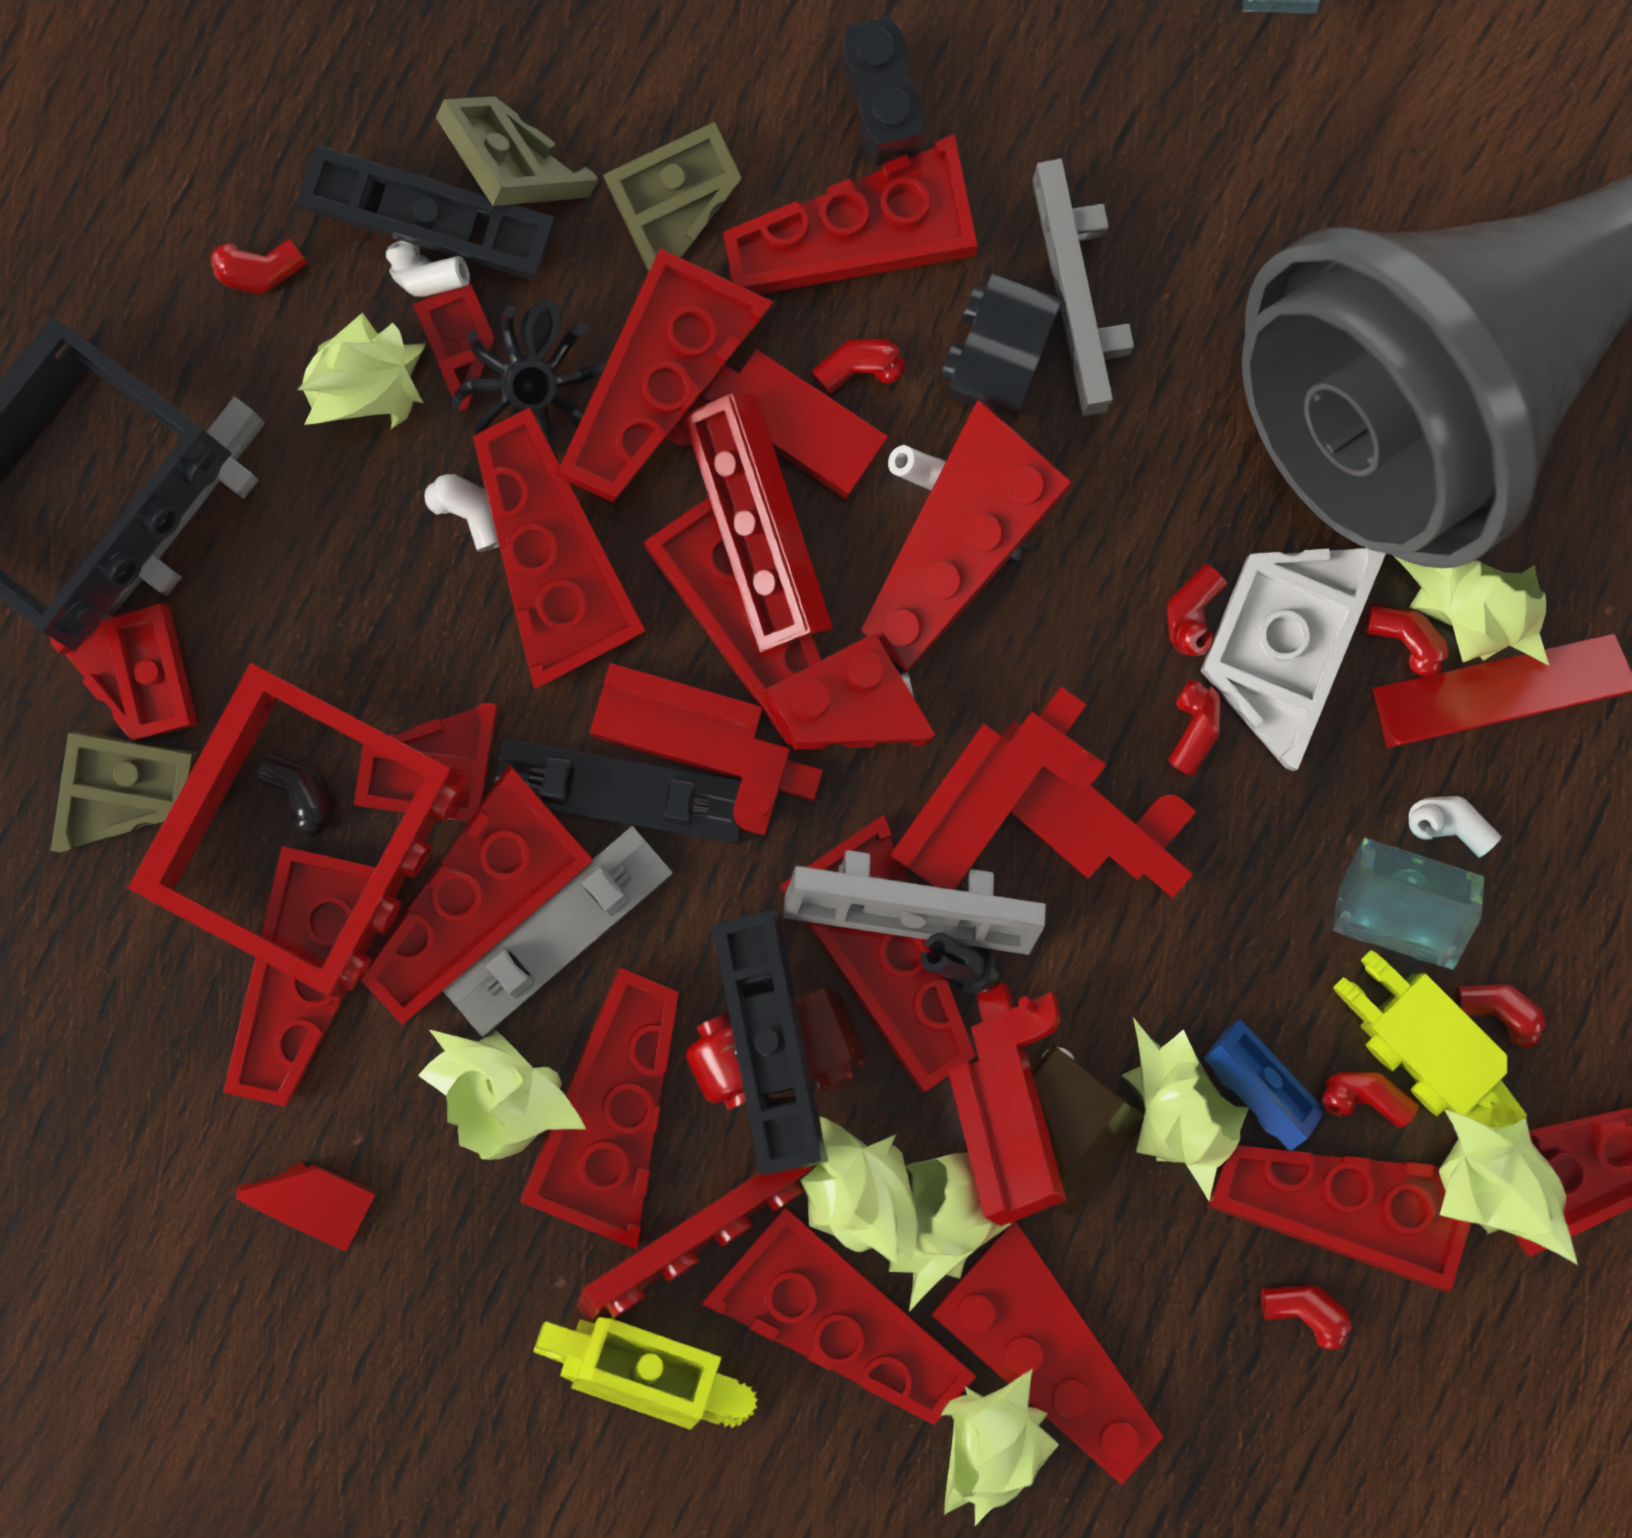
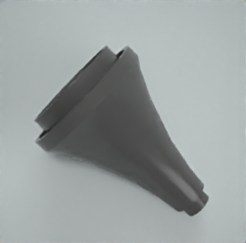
(1432, 367)

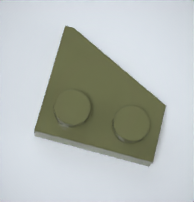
(508, 155)
(674, 191)
(115, 787)

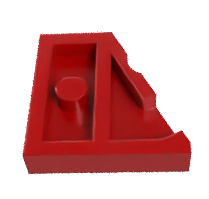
(137, 672)
(849, 701)
(457, 742)

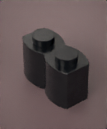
(877, 81)
(1002, 346)

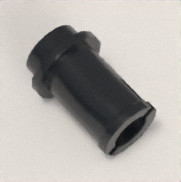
(970, 967)

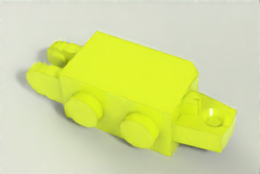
(1435, 1045)
(646, 1373)

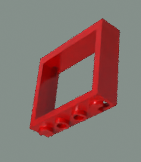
(210, 784)

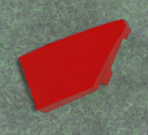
(446, 324)
(311, 1202)

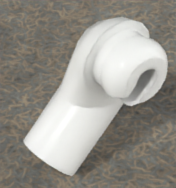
(915, 466)
(1452, 816)

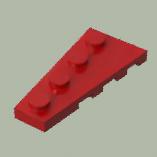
(879, 224)
(483, 887)
(603, 1171)
(1348, 1206)
(823, 1307)
(1022, 1320)

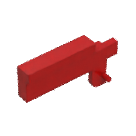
(801, 422)
(702, 733)
(986, 788)
(1090, 828)
(1003, 1109)

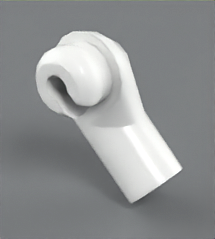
(420, 275)
(466, 500)

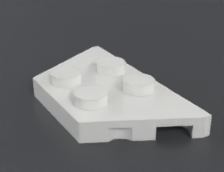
(1288, 640)

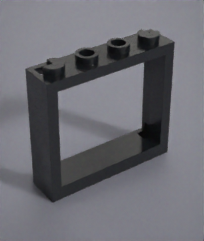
(27, 400)

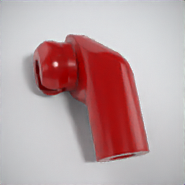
(256, 272)
(860, 356)
(1187, 612)
(1415, 631)
(1203, 727)
(1509, 1005)
(1368, 1088)
(1315, 1307)

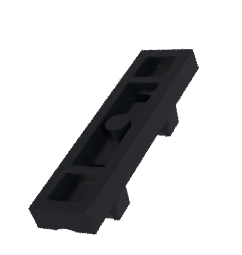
(425, 212)
(626, 791)
(769, 1043)

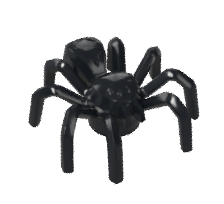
(529, 378)

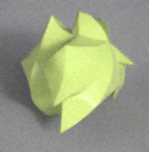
(362, 375)
(1483, 606)
(497, 1095)
(1184, 1110)
(1504, 1184)
(862, 1195)
(947, 1221)
(994, 1447)

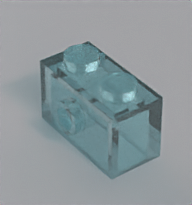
(1409, 903)

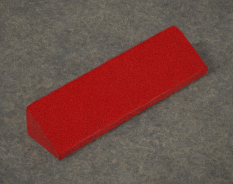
(757, 520)
(1502, 691)

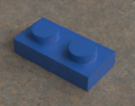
(1264, 1084)

